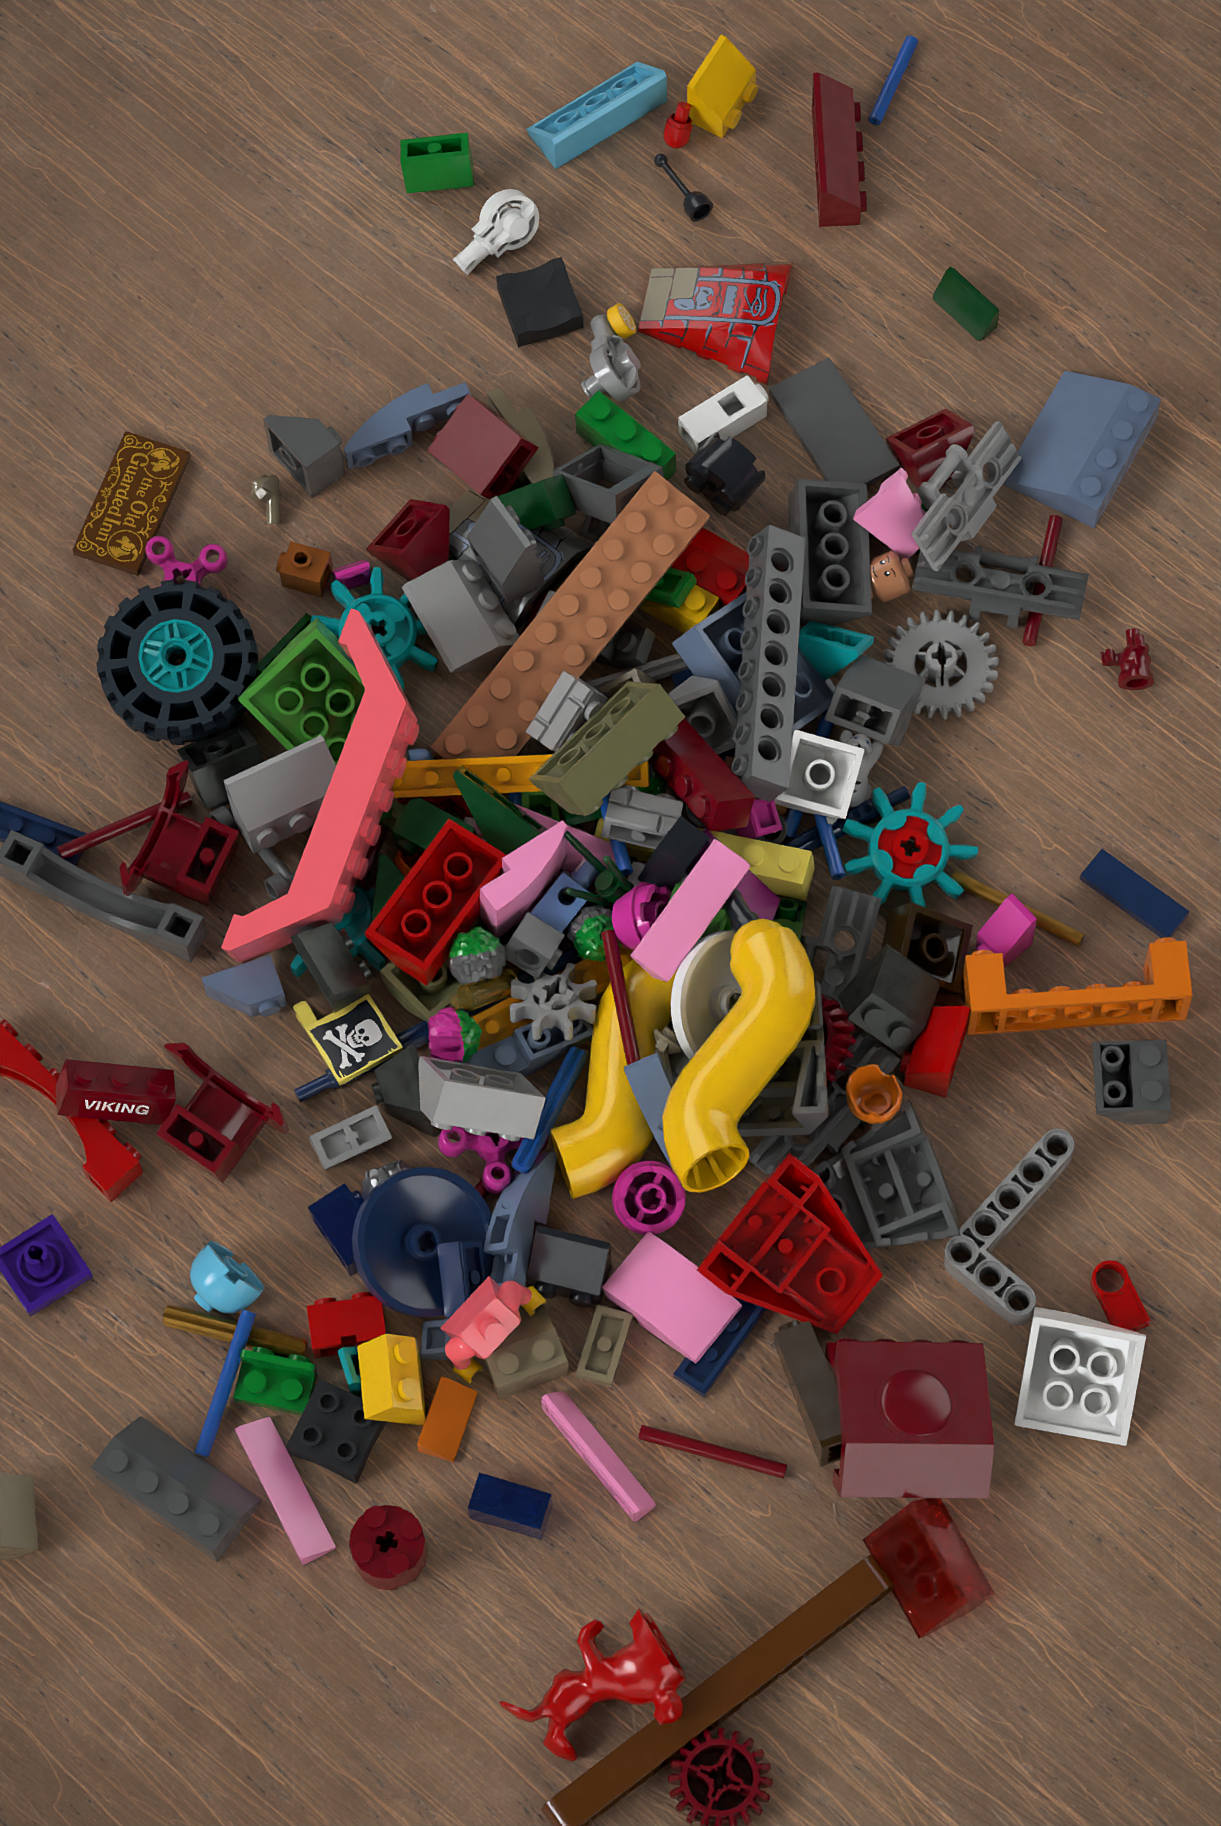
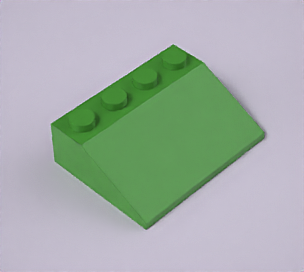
(308, 691)

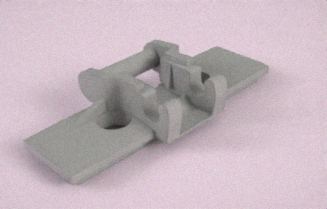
(973, 500)

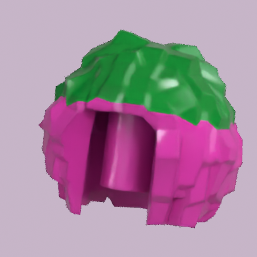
(453, 1035)

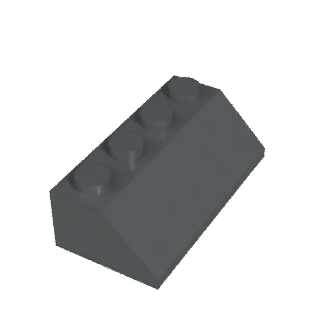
(835, 553)
(175, 1487)

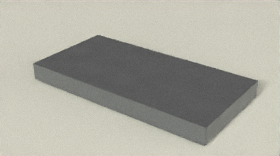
(833, 426)

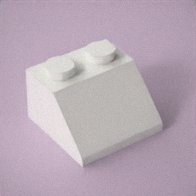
(821, 775)

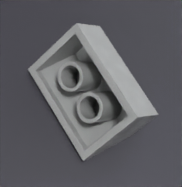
(462, 616)
(281, 794)
(478, 1099)

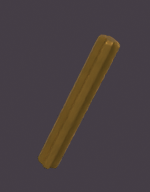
(224, 1330)

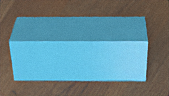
(600, 113)

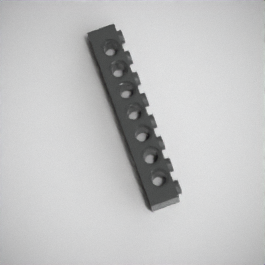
(769, 662)

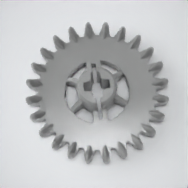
(947, 636)

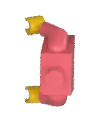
(486, 1322)

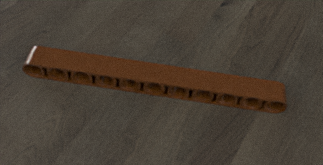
(721, 1695)

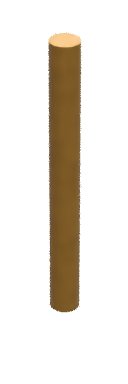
(997, 898)

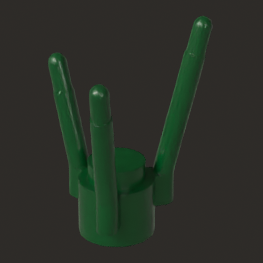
(610, 882)

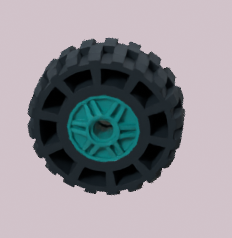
(170, 626)

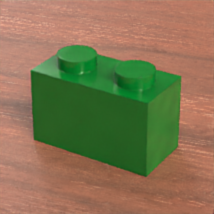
(437, 162)

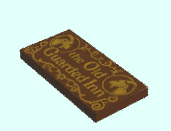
(131, 503)

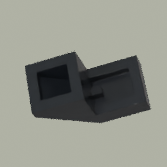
(674, 855)

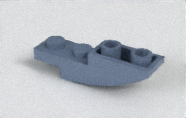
(392, 426)
(524, 1054)
(651, 1086)
(517, 1211)

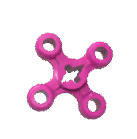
(191, 571)
(486, 1150)

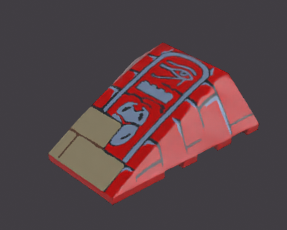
(719, 312)

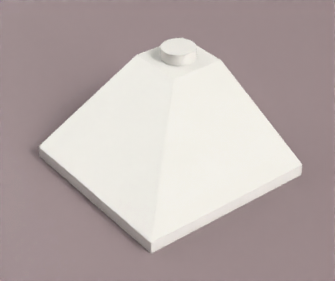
(1079, 1377)

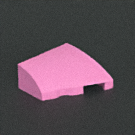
(893, 514)

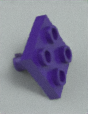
(42, 1265)

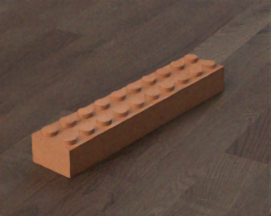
(576, 621)

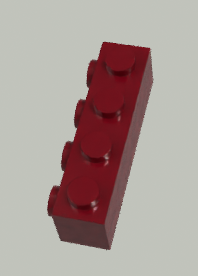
(702, 780)

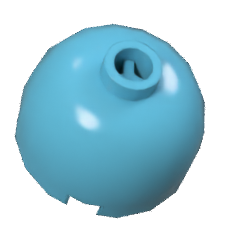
(222, 1281)

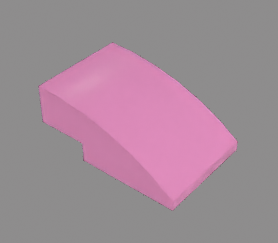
(524, 880)
(671, 1297)

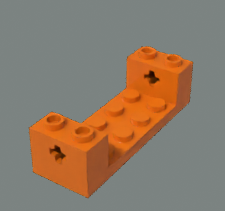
(1161, 999)

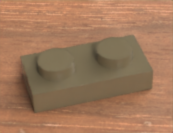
(604, 1346)

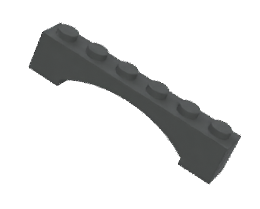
(151, 921)

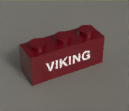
(115, 1092)

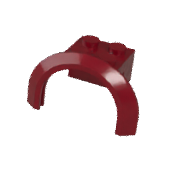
(181, 851)
(217, 1120)

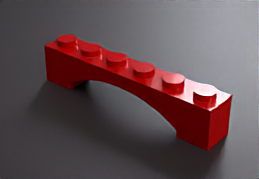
(109, 1163)

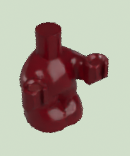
(1133, 662)

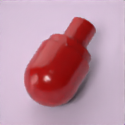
(678, 127)

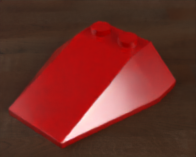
(793, 1251)

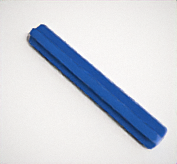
(554, 1102)

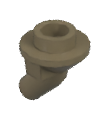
(266, 490)
(666, 1044)

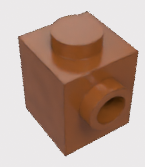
(305, 568)

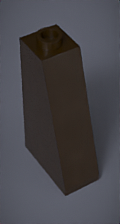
(811, 1387)

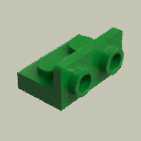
(275, 1380)

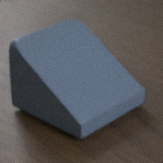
(433, 1341)

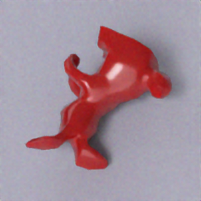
(635, 1674)

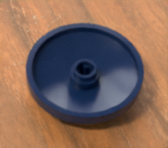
(400, 1235)

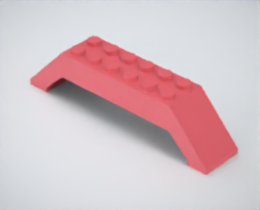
(349, 810)

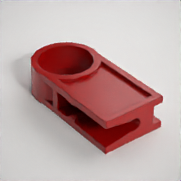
(1123, 1306)

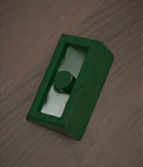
(966, 304)

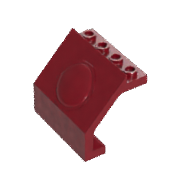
(912, 1419)

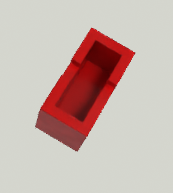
(344, 1323)

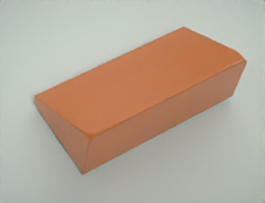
(446, 1419)

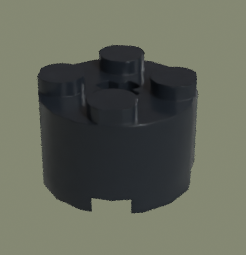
(723, 473)

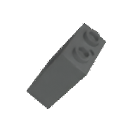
(610, 465)

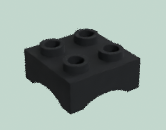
(540, 302)
(335, 1432)

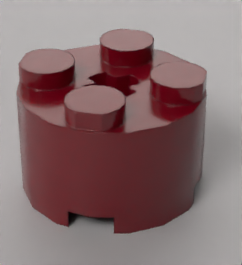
(398, 1565)

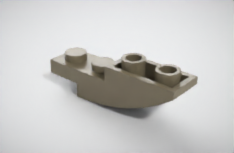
(541, 464)

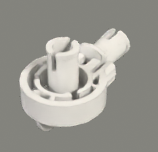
(500, 228)

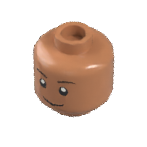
(890, 576)

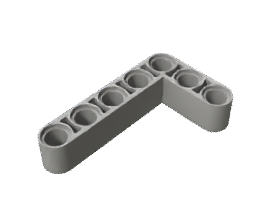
(1002, 1221)

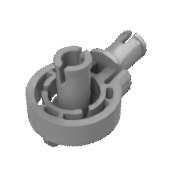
(612, 363)

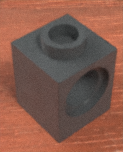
(534, 945)

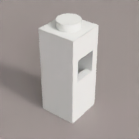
(724, 413)

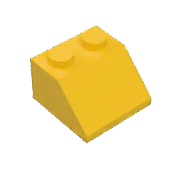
(721, 88)
(392, 1380)

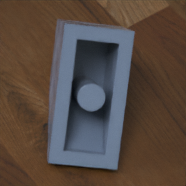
(248, 988)

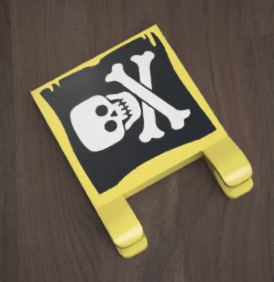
(350, 1038)

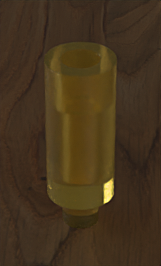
(484, 992)

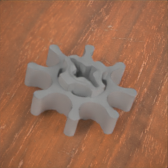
(553, 1002)

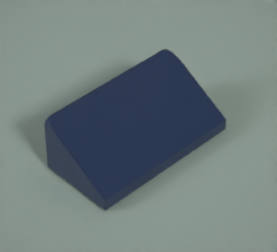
(460, 1271)

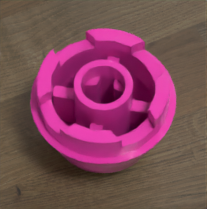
(637, 912)
(648, 1197)

